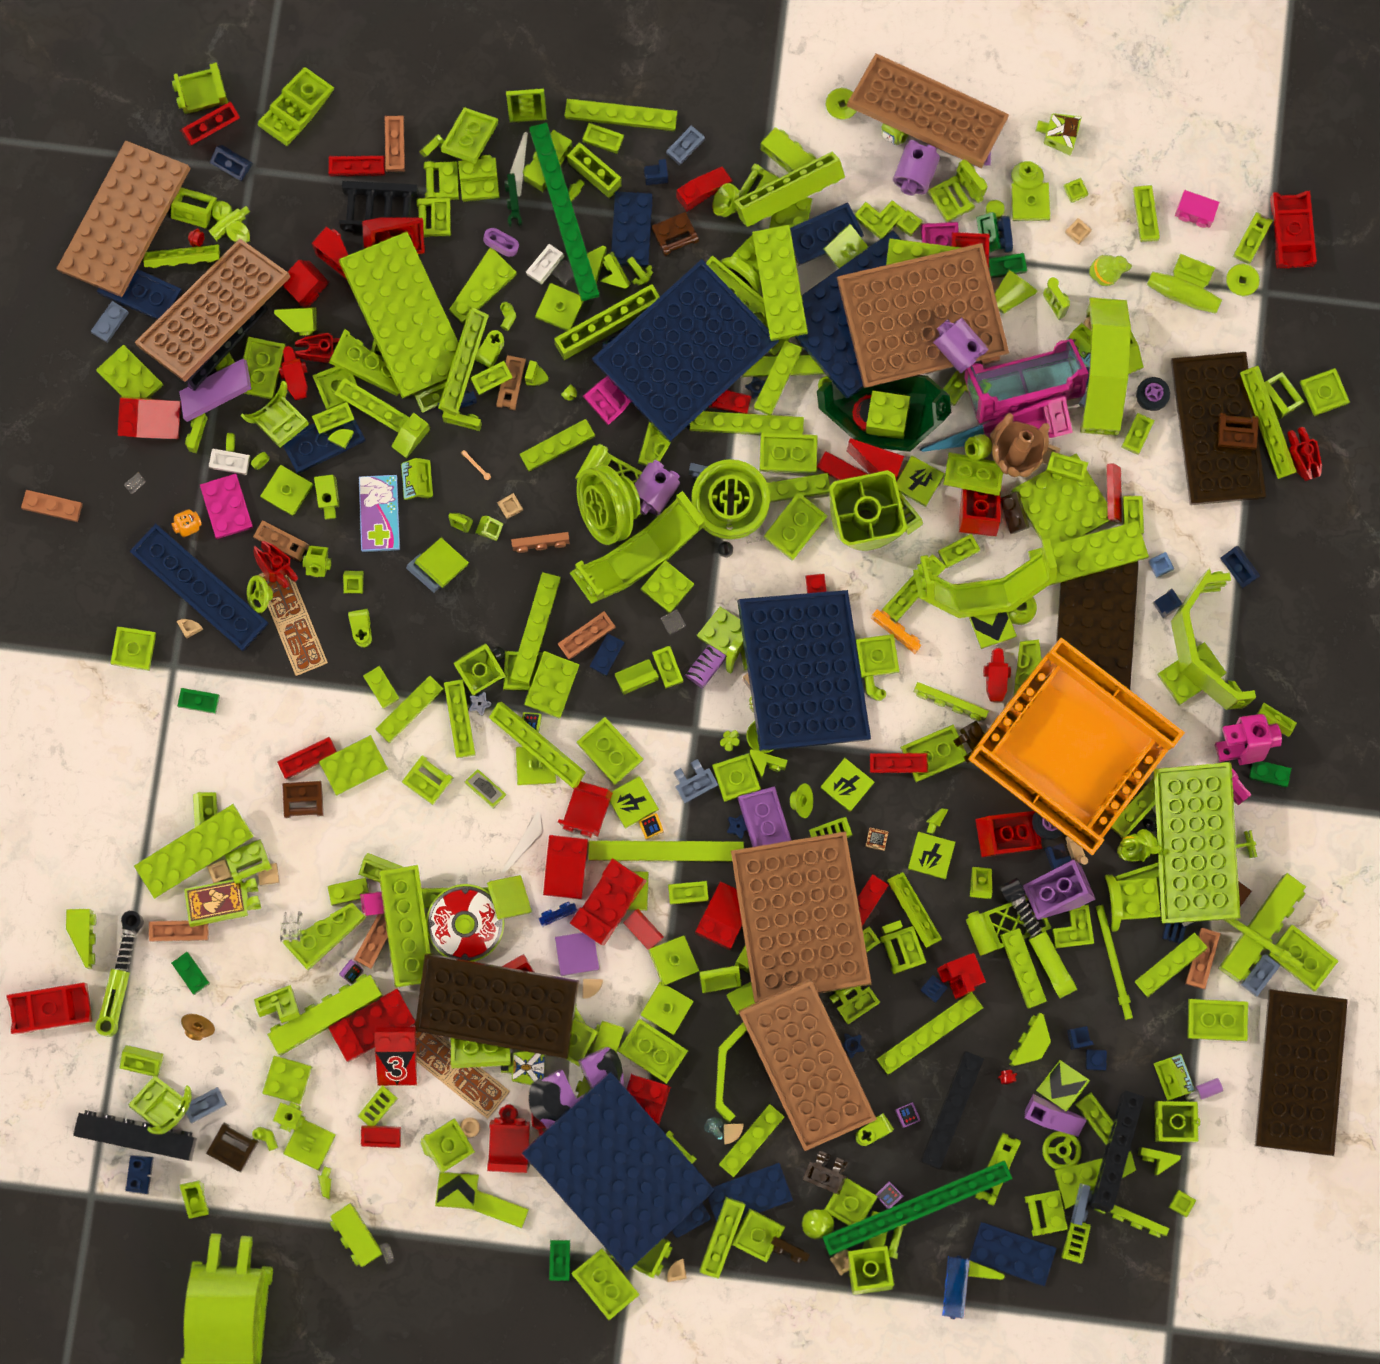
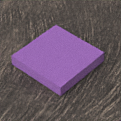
(576, 954)

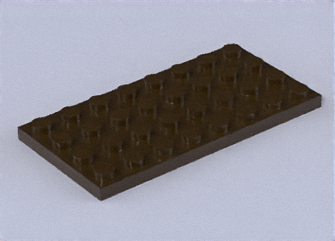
(1202, 391)
(1099, 618)
(496, 1005)
(1301, 1072)

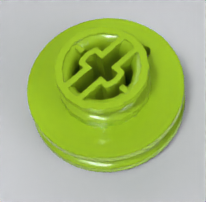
(746, 484)
(607, 503)

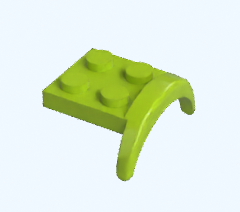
(745, 263)
(278, 418)
(724, 634)
(1133, 899)
(161, 1105)

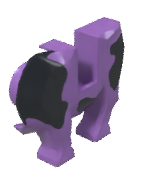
(553, 1095)

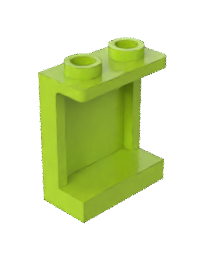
(200, 90)
(651, 1262)

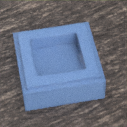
(1161, 564)

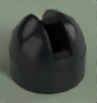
(721, 549)
(498, 653)
(1147, 822)

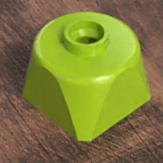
(872, 493)

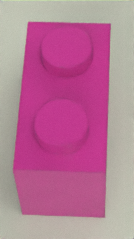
(1196, 209)

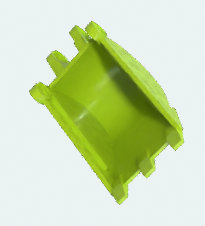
(226, 1308)

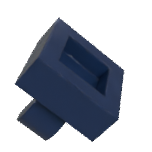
(933, 989)

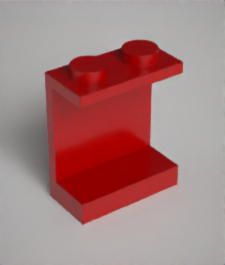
(586, 809)
(507, 1143)

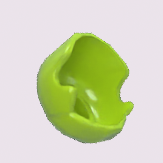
(817, 1223)

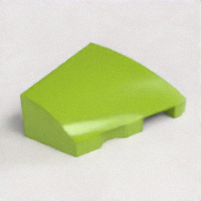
(1012, 292)

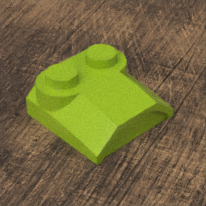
(479, 669)

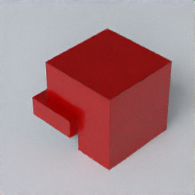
(305, 282)
(962, 975)

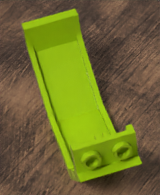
(1107, 366)
(641, 552)
(989, 595)
(1187, 652)
(726, 1045)

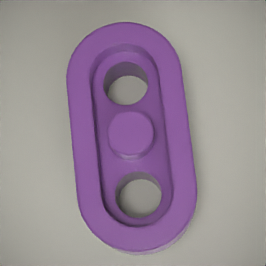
(503, 243)

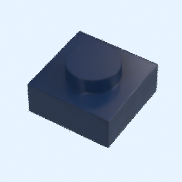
(1096, 1059)

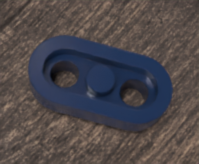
(1005, 227)

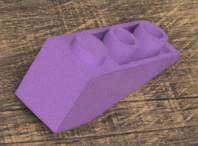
(1053, 1117)

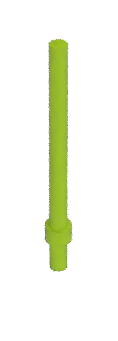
(1284, 956)
(1123, 998)

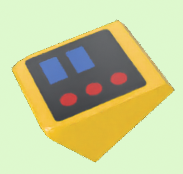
(651, 826)

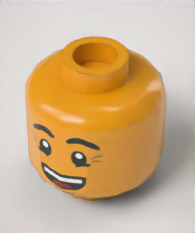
(186, 523)

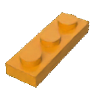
(909, 641)

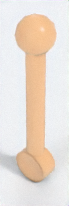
(487, 476)

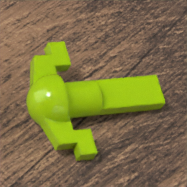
(644, 277)

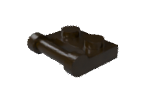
(229, 1153)

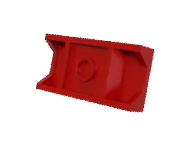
(1293, 230)
(608, 902)
(49, 1008)
(357, 1032)
(650, 1095)

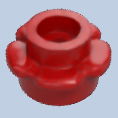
(196, 238)
(1007, 1077)
(508, 1108)

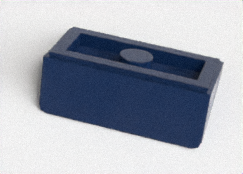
(230, 162)
(1240, 566)

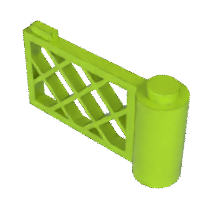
(599, 456)
(983, 929)

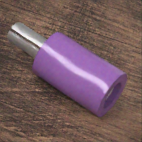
(1206, 1090)

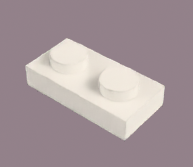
(545, 264)
(229, 461)

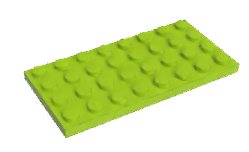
(402, 313)
(1197, 843)

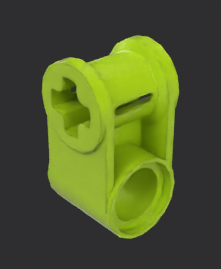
(489, 352)
(360, 624)
(875, 1129)

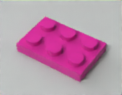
(226, 506)

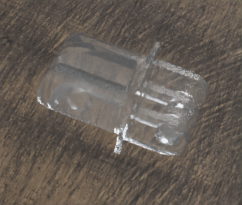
(292, 929)

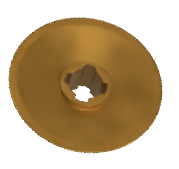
(197, 1026)

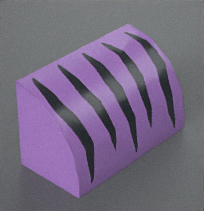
(705, 666)

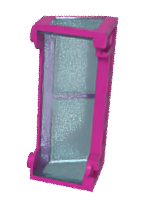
(1026, 381)

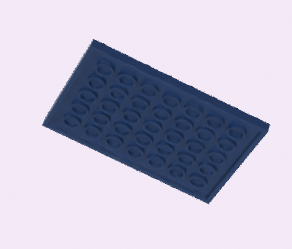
(827, 325)
(685, 350)
(803, 670)
(618, 1171)

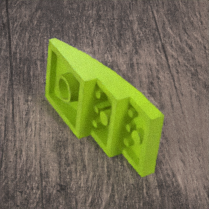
(295, 106)

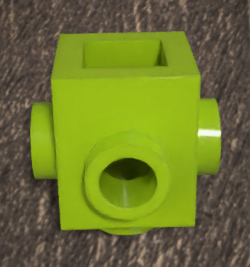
(317, 561)
(282, 1116)

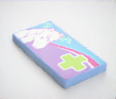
(379, 513)

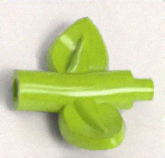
(229, 222)

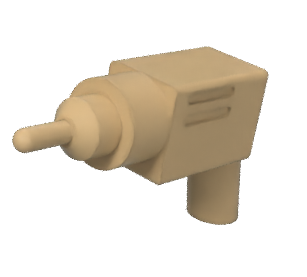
(1076, 852)

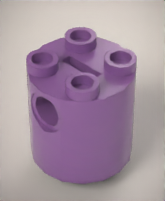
(916, 168)
(959, 344)
(656, 495)

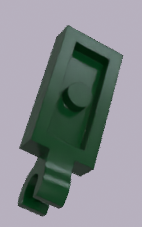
(512, 202)

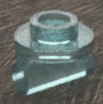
(713, 1126)

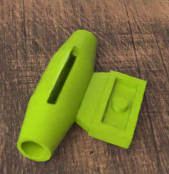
(1187, 284)

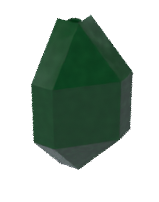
(927, 410)

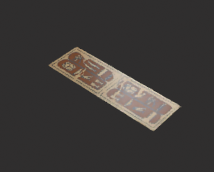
(295, 627)
(470, 1083)

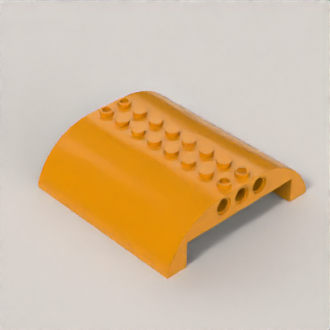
(1075, 745)

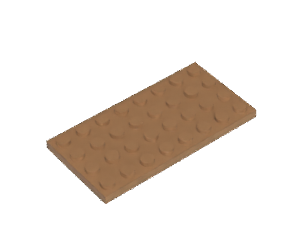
(928, 110)
(123, 218)
(212, 310)
(807, 1064)

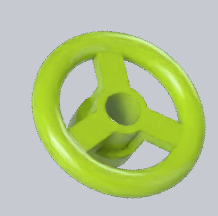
(262, 593)
(1055, 1150)

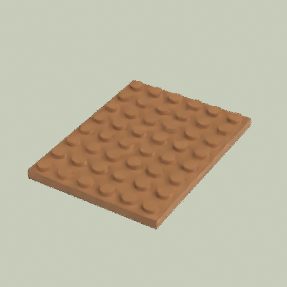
(900, 306)
(801, 915)

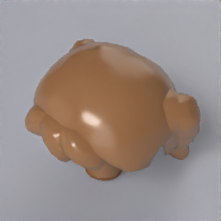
(1019, 446)

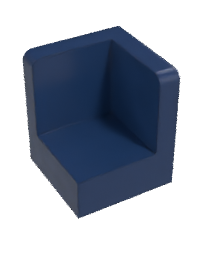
(656, 173)
(1167, 603)
(1057, 856)
(1079, 1038)

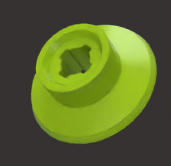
(836, 97)
(1027, 180)
(1244, 272)
(802, 800)

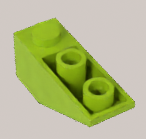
(80, 929)

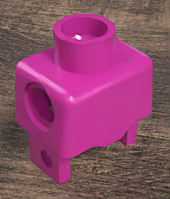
(1250, 730)

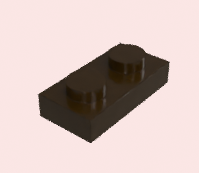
(1014, 513)

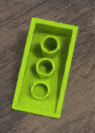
(526, 105)

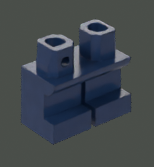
(137, 1177)

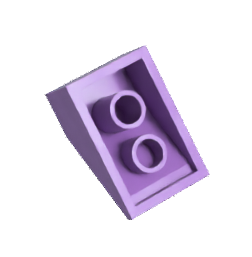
(1059, 890)

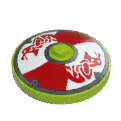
(464, 923)

